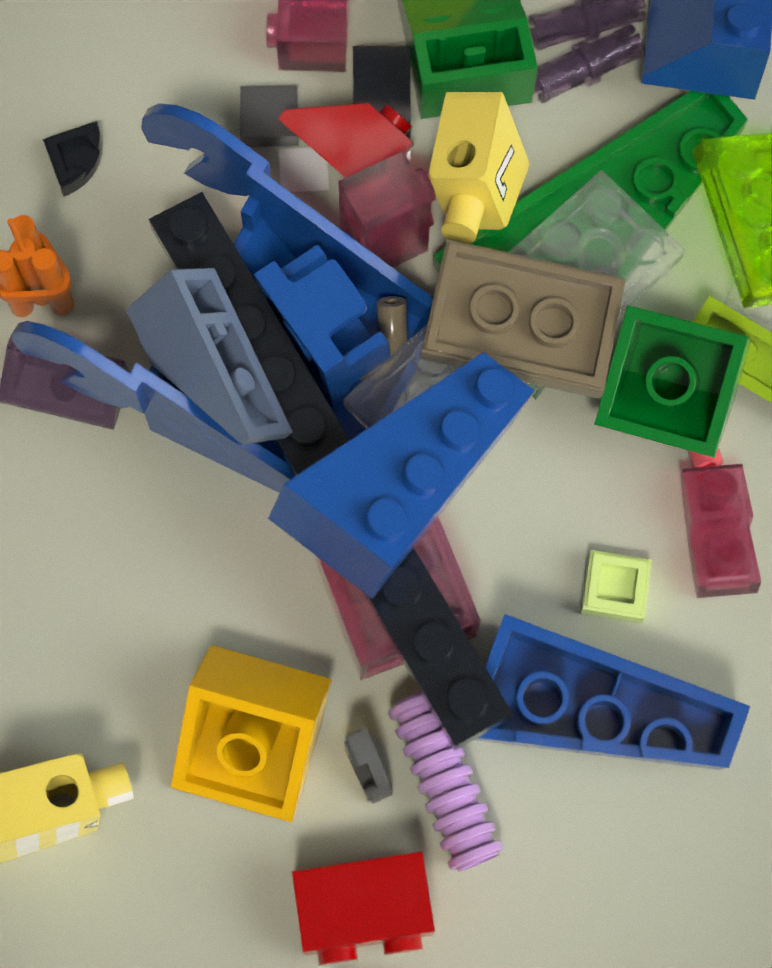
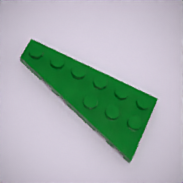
(647, 162)

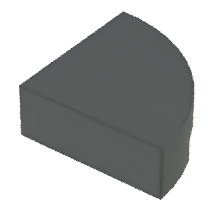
(367, 766)

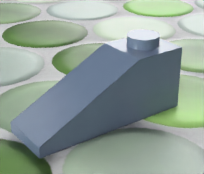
(205, 353)

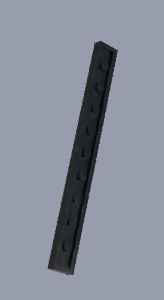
(409, 601)

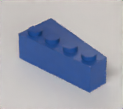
(392, 481)
(605, 705)

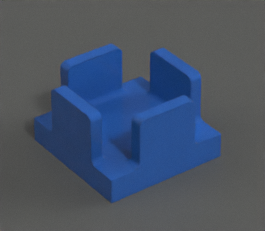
(322, 320)

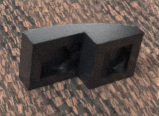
(383, 78)

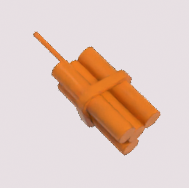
(33, 272)

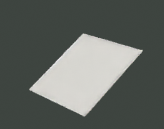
(302, 170)

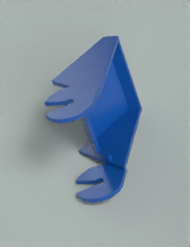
(274, 228)

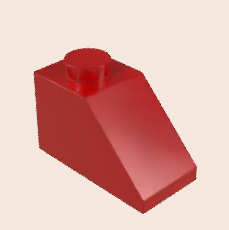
(350, 134)

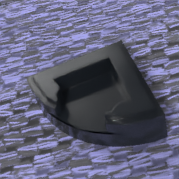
(75, 156)

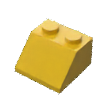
(249, 732)

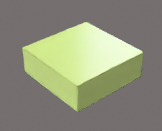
(616, 586)

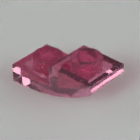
(719, 531)

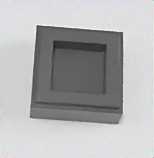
(259, 114)

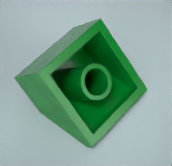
(672, 381)

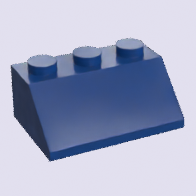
(708, 45)

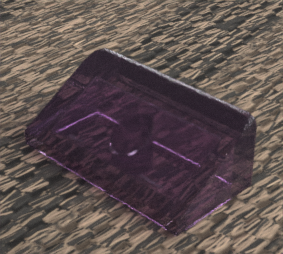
(37, 387)

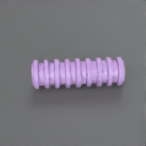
(446, 784)

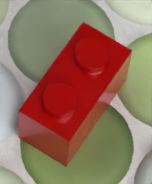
(363, 906)

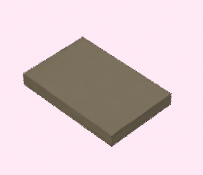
(527, 314)

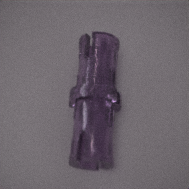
(582, 20)
(588, 63)

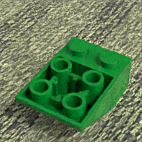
(468, 50)

